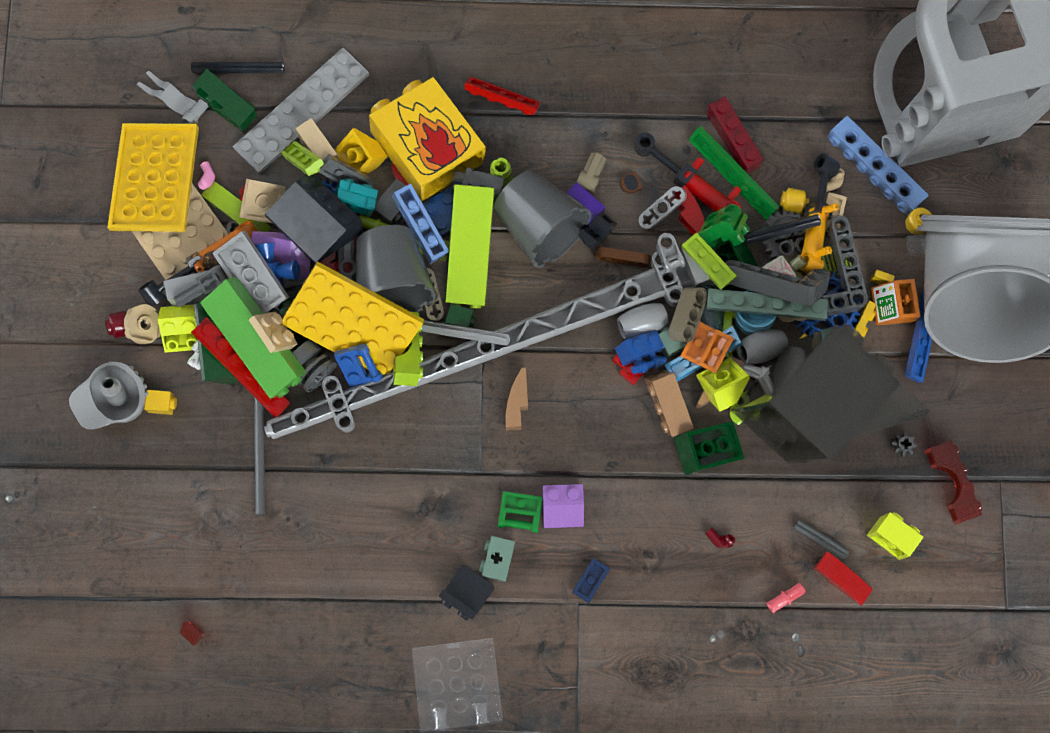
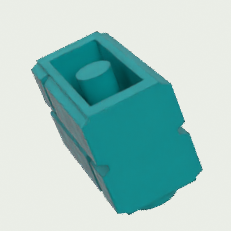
(357, 197)

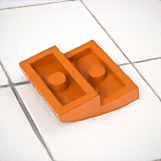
(707, 347)

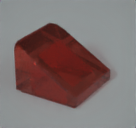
(191, 632)

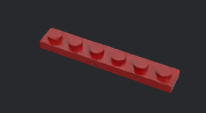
(218, 345)

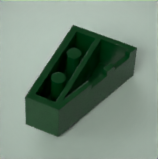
(225, 101)

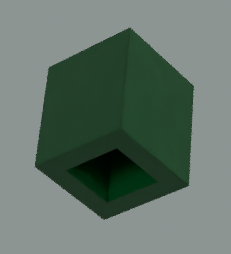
(460, 316)

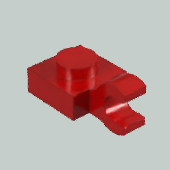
(626, 371)

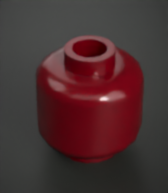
(115, 324)

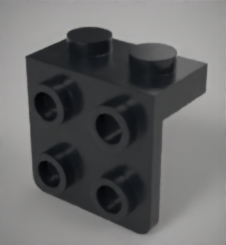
(466, 593)

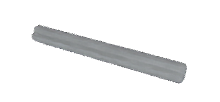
(466, 333)

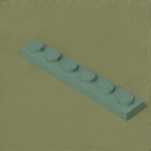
(764, 305)

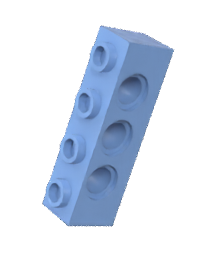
(420, 223)

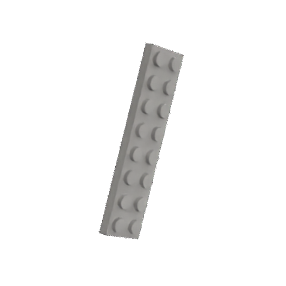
(310, 100)

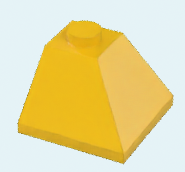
(360, 152)

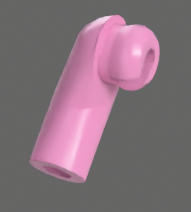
(208, 176)

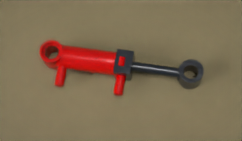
(688, 176)

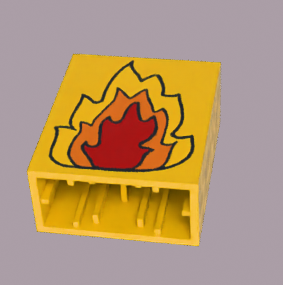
(426, 137)

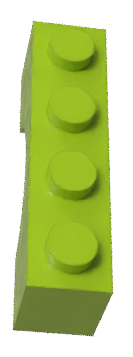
(407, 366)

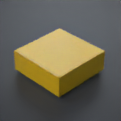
(880, 277)

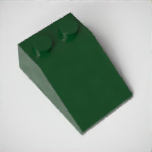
(708, 447)

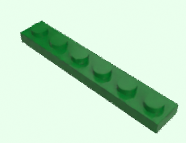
(733, 173)

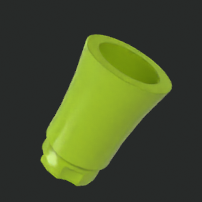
(502, 168)

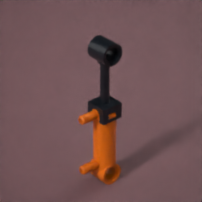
(153, 293)

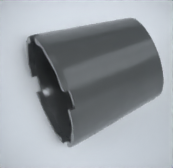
(540, 217)
(394, 267)

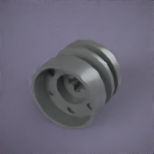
(316, 366)

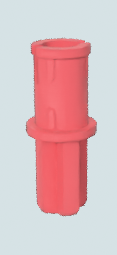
(786, 597)

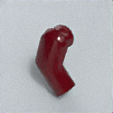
(720, 541)

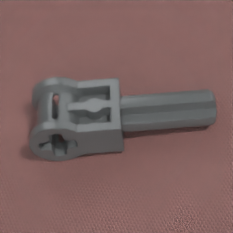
(206, 284)

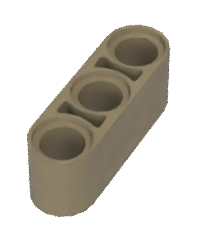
(688, 314)

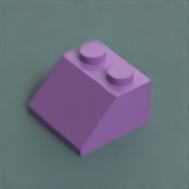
(563, 506)

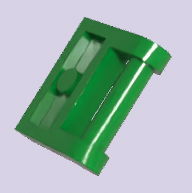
(522, 505)

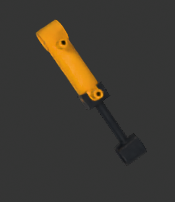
(814, 236)

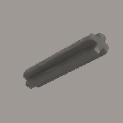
(821, 539)

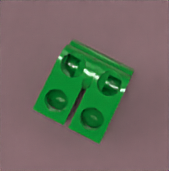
(725, 224)

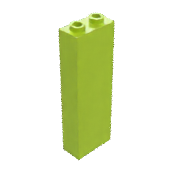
(470, 245)

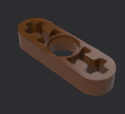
(622, 257)

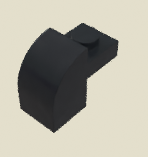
(597, 231)

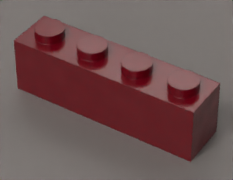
(734, 135)

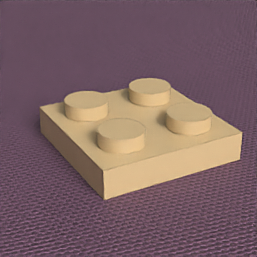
(258, 199)
(272, 332)

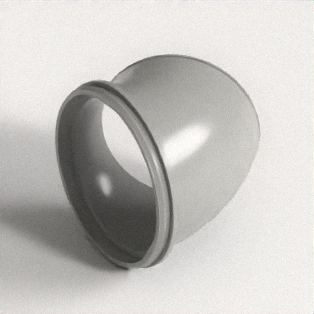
(987, 286)

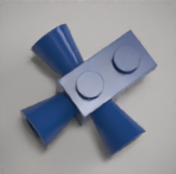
(287, 271)

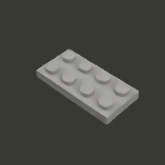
(243, 260)

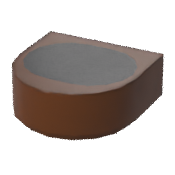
(630, 183)

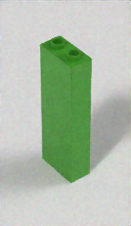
(231, 309)

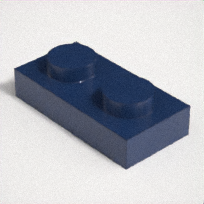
(591, 580)

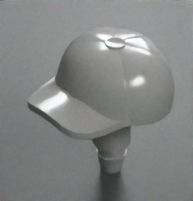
(109, 396)

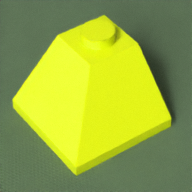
(724, 386)

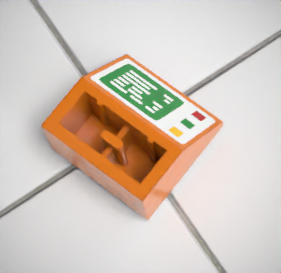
(895, 302)

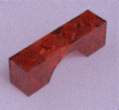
(946, 458)

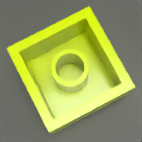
(895, 535)

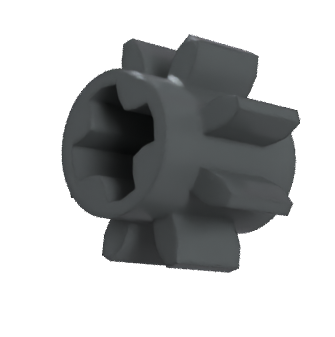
(900, 448)

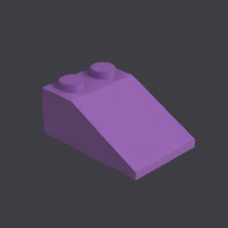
(284, 250)

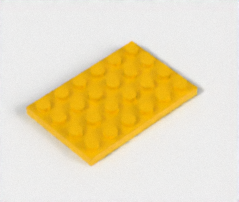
(153, 177)
(346, 314)

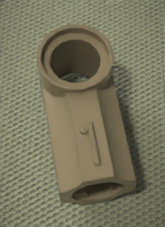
(590, 175)

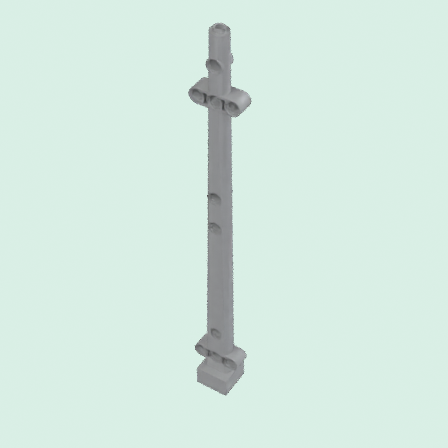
(547, 324)

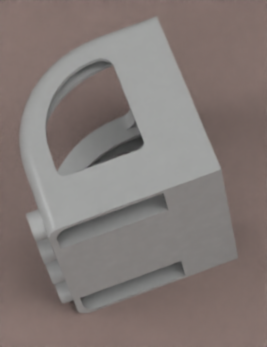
(966, 92)

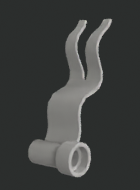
(175, 100)

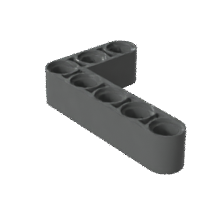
(845, 272)
(780, 285)

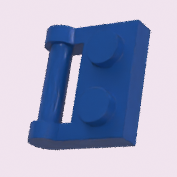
(353, 367)

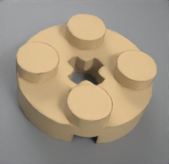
(133, 327)

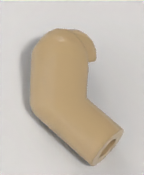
(836, 181)

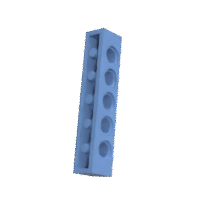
(875, 155)

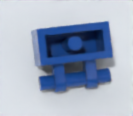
(640, 348)

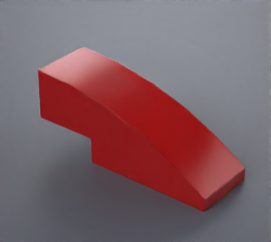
(690, 214)
(843, 578)

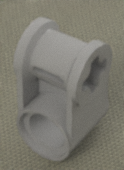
(671, 256)

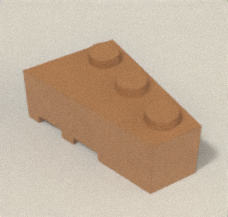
(669, 403)

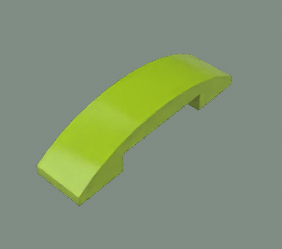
(230, 205)

